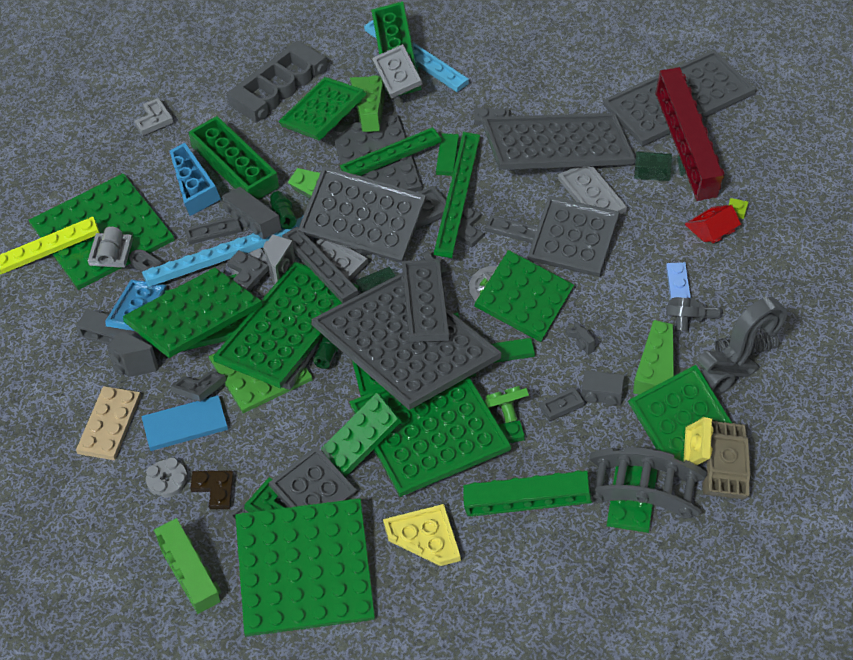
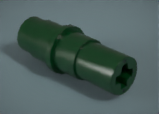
(283, 207)
(325, 353)

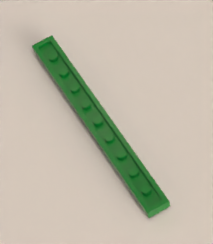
(456, 195)

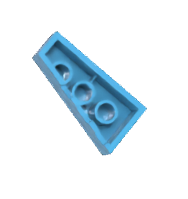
(194, 183)

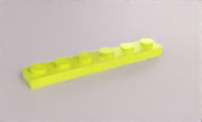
(48, 245)

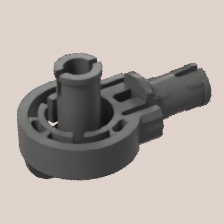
(689, 307)

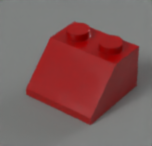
(714, 223)

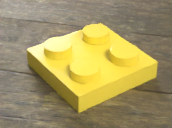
(698, 441)

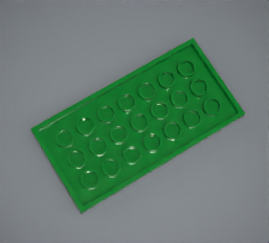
(281, 332)

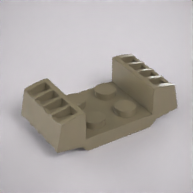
(729, 463)

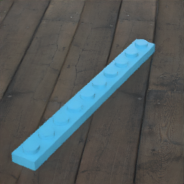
(207, 257)

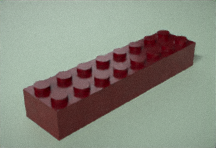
(689, 134)

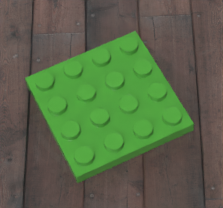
(250, 391)

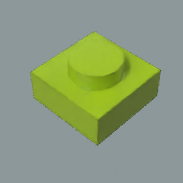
(739, 206)

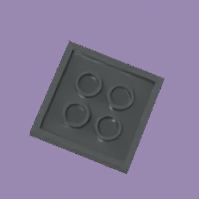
(311, 481)

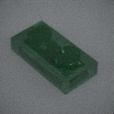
(374, 279)

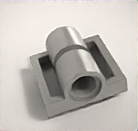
(110, 248)

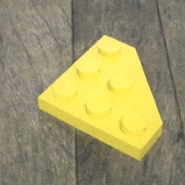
(424, 534)

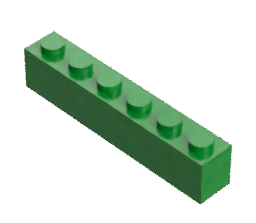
(527, 493)

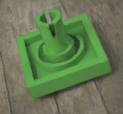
(506, 400)

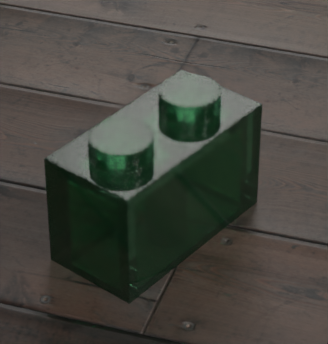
(653, 166)

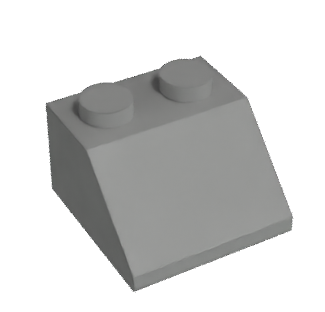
(279, 256)

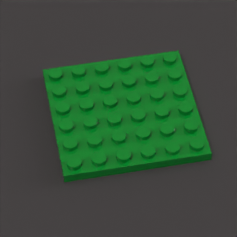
(112, 205)
(437, 437)
(303, 567)

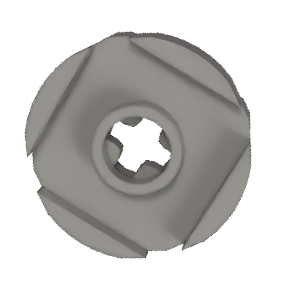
(168, 467)

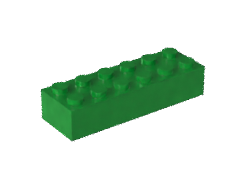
(393, 30)
(233, 158)

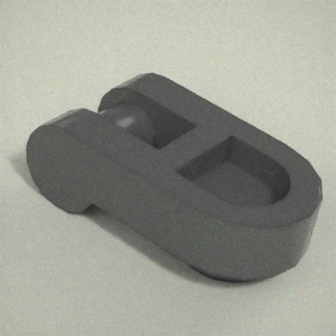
(140, 259)

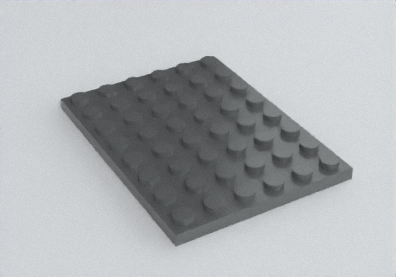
(376, 337)

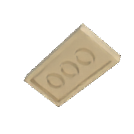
(108, 423)

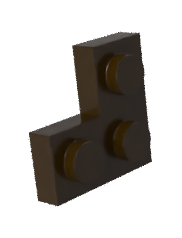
(217, 483)

